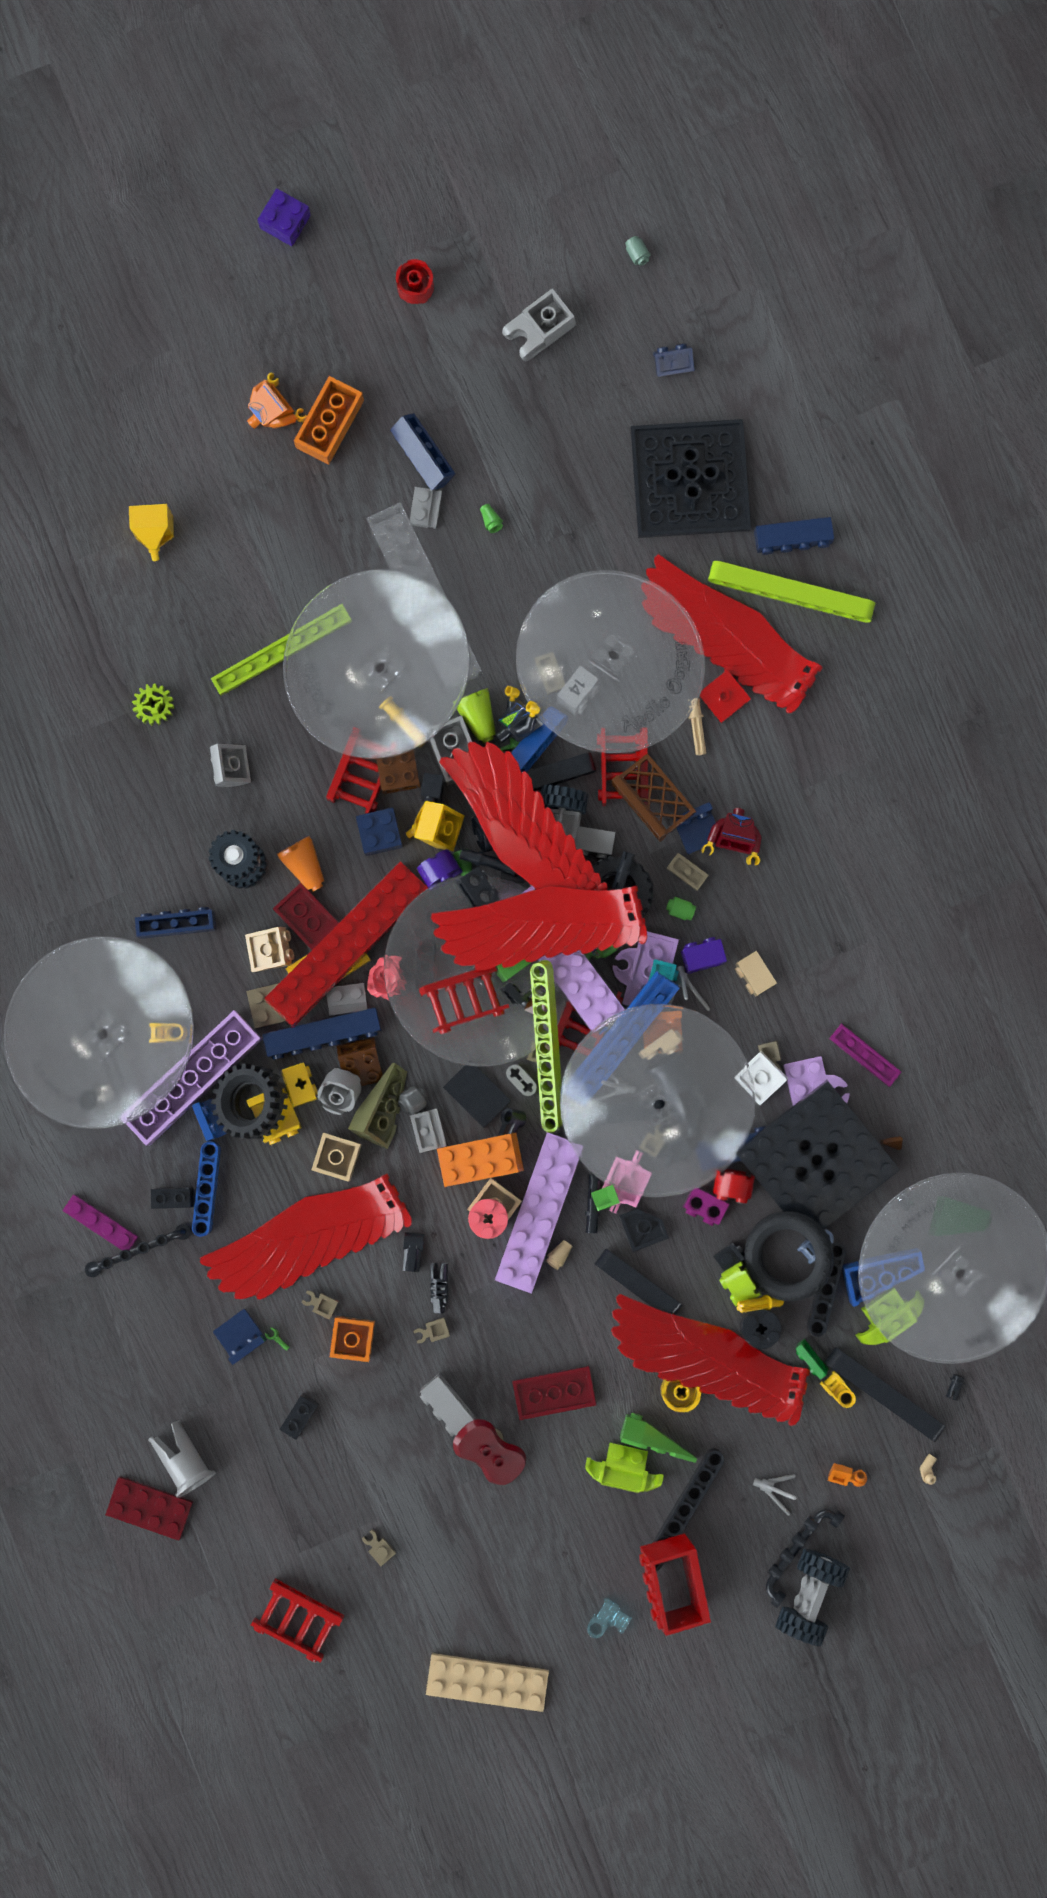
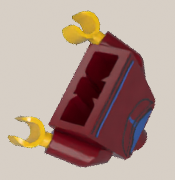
(736, 834)

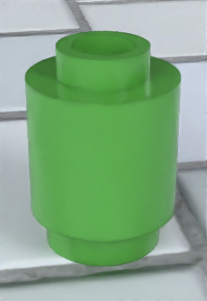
(680, 908)

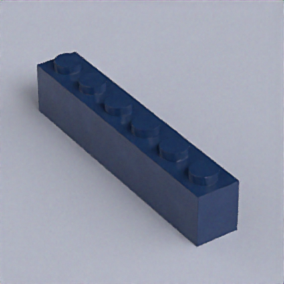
(322, 1032)

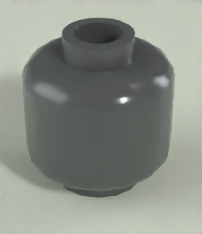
(412, 1100)

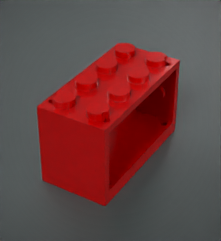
(684, 1617)

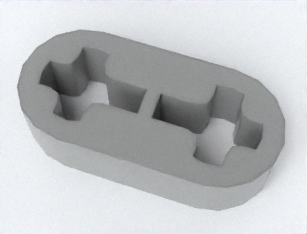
(517, 1083)

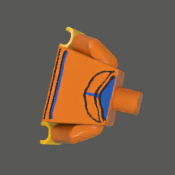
(270, 406)

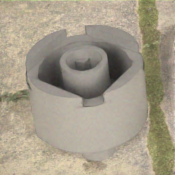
(339, 1091)

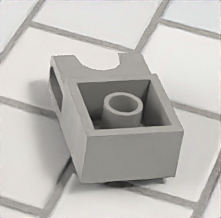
(537, 328)

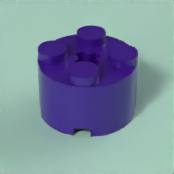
(439, 868)

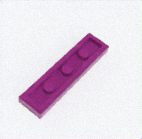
(865, 1055)

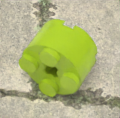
(739, 1284)

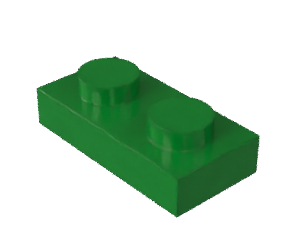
(815, 1363)

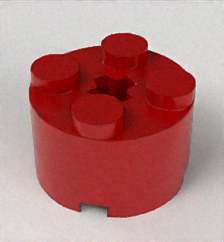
(410, 272)
(733, 1185)

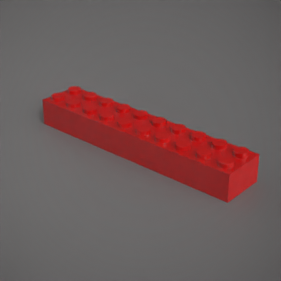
(345, 945)

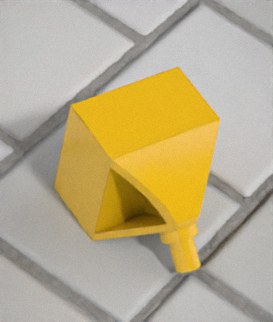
(152, 526)
(437, 826)

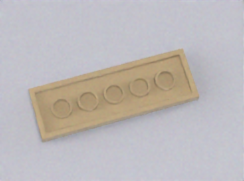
(487, 1682)

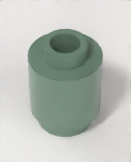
(637, 251)

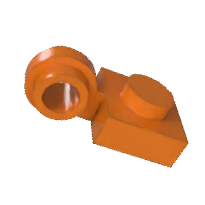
(842, 1475)

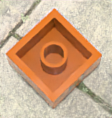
(352, 1339)

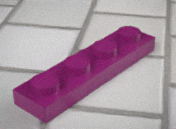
(100, 1223)

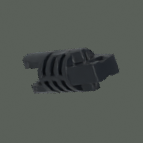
(439, 1287)

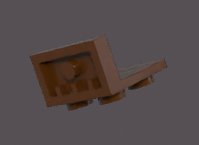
(398, 773)
(361, 1060)

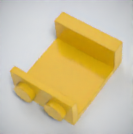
(288, 1126)

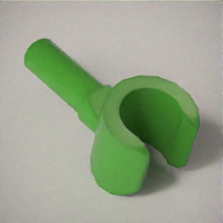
(513, 744)
(277, 1339)

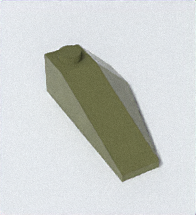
(377, 1113)

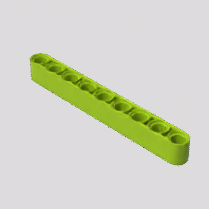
(791, 591)
(550, 1037)

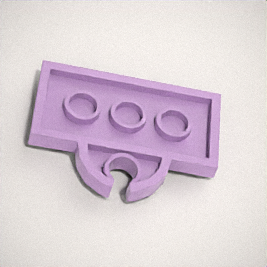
(641, 961)
(808, 1075)

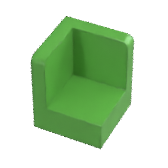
(605, 1197)

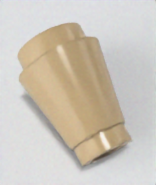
(558, 1255)

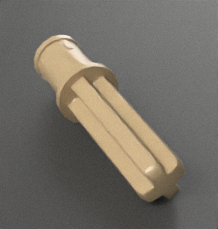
(697, 727)

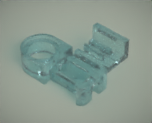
(609, 1615)

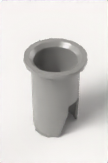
(186, 1467)

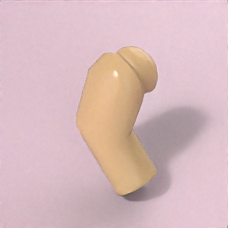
(926, 1470)

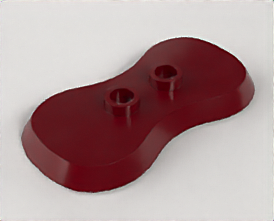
(483, 1446)

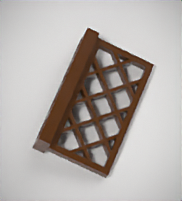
(641, 809)

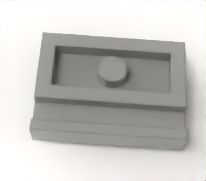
(425, 507)
(347, 999)
(428, 1130)

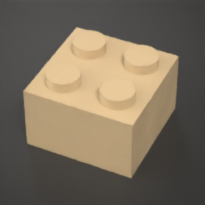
(336, 1157)
(495, 1191)

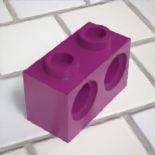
(706, 1202)

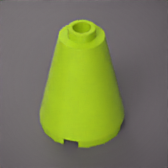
(478, 714)

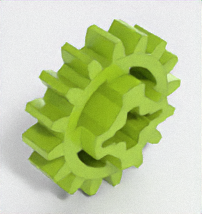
(146, 705)

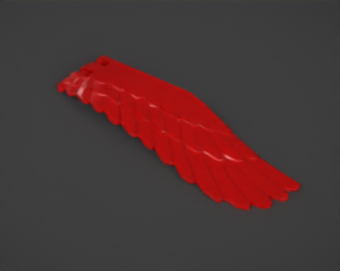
(739, 638)
(517, 820)
(541, 924)
(307, 1236)
(708, 1359)

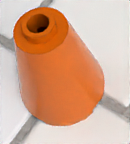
(303, 863)

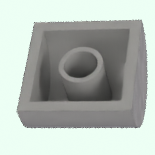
(230, 765)

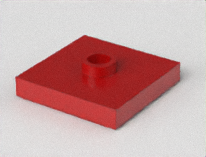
(724, 696)

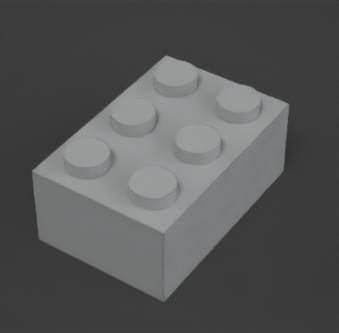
(450, 737)
(446, 1404)

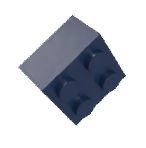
(379, 832)

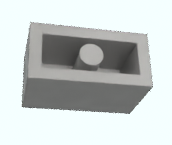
(595, 842)

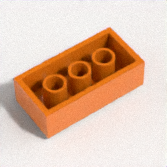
(329, 420)
(480, 1159)

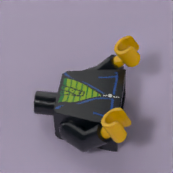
(518, 718)

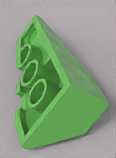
(643, 1434)

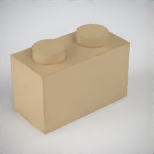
(755, 974)

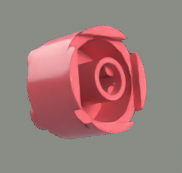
(488, 1230)

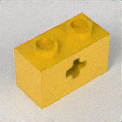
(291, 1076)

